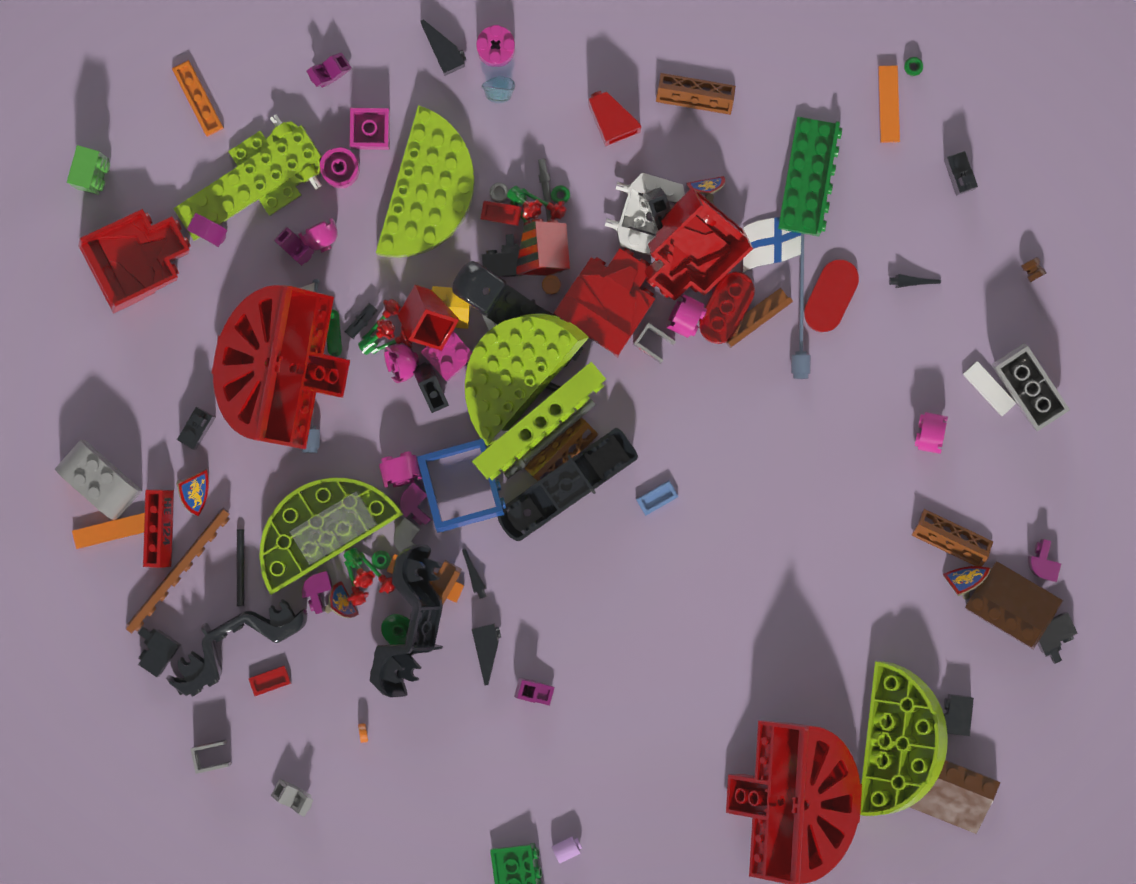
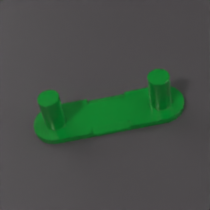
(334, 335)

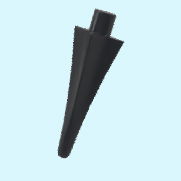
(905, 281)
(477, 584)

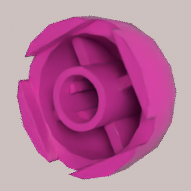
(320, 236)
(401, 361)

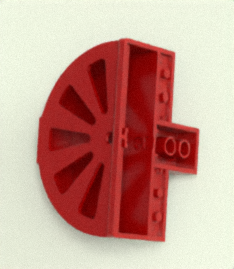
(275, 363)
(799, 802)

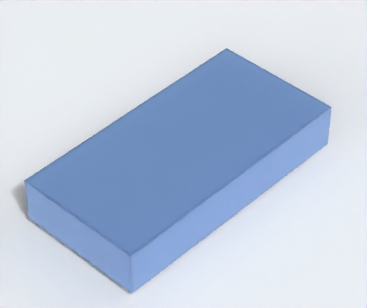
(657, 498)

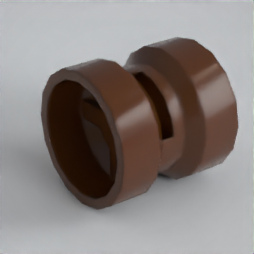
(1033, 269)

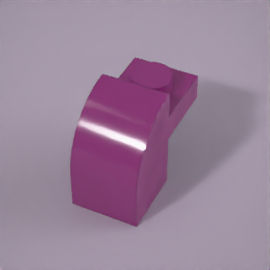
(329, 70)
(207, 230)
(294, 247)
(411, 500)
(1040, 565)
(313, 586)
(534, 691)

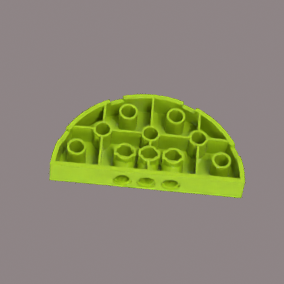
(430, 189)
(514, 367)
(539, 422)
(280, 555)
(902, 743)

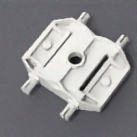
(636, 209)

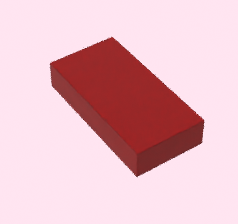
(501, 213)
(269, 680)

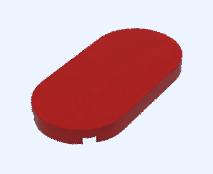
(831, 295)
(727, 307)

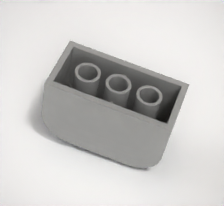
(1030, 387)
(98, 480)

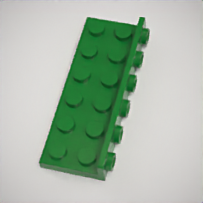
(809, 176)
(516, 864)

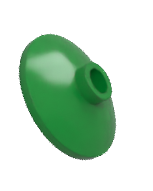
(392, 629)

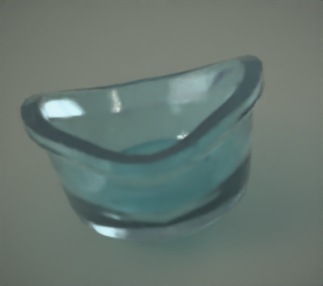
(499, 89)

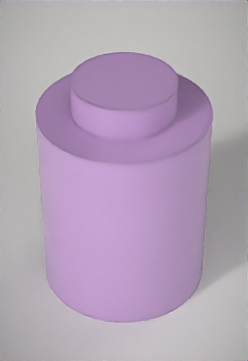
(567, 849)

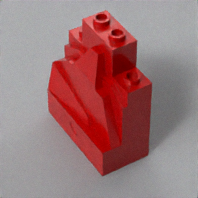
(695, 247)
(134, 257)
(608, 300)

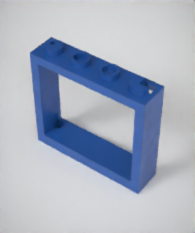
(440, 525)

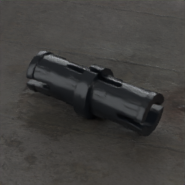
(361, 321)

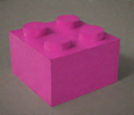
(370, 128)
(451, 359)

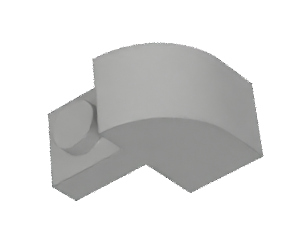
(405, 534)
(292, 797)

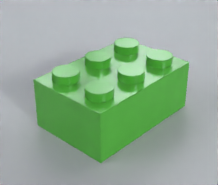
(88, 170)

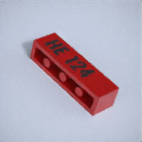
(158, 528)

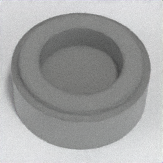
(499, 192)

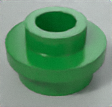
(913, 60)
(560, 188)
(375, 560)

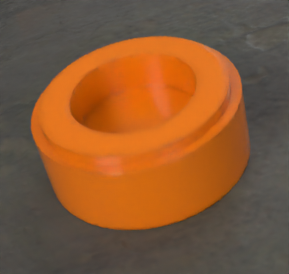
(551, 284)
(363, 732)

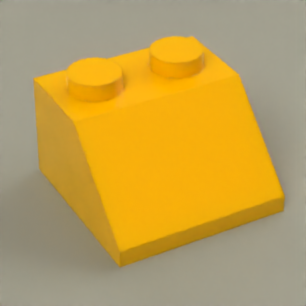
(456, 304)

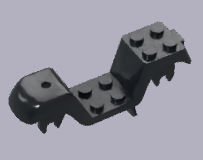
(501, 301)
(567, 484)
(412, 579)
(207, 670)

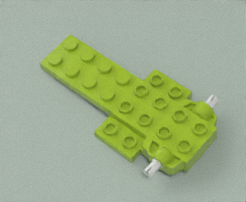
(264, 172)

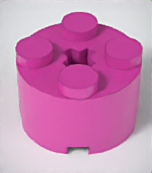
(494, 57)
(337, 157)
(686, 316)
(932, 432)
(400, 470)

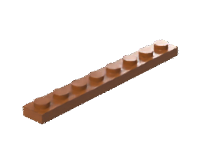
(183, 564)

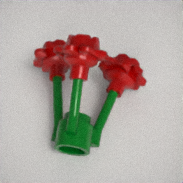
(533, 208)
(385, 329)
(363, 578)

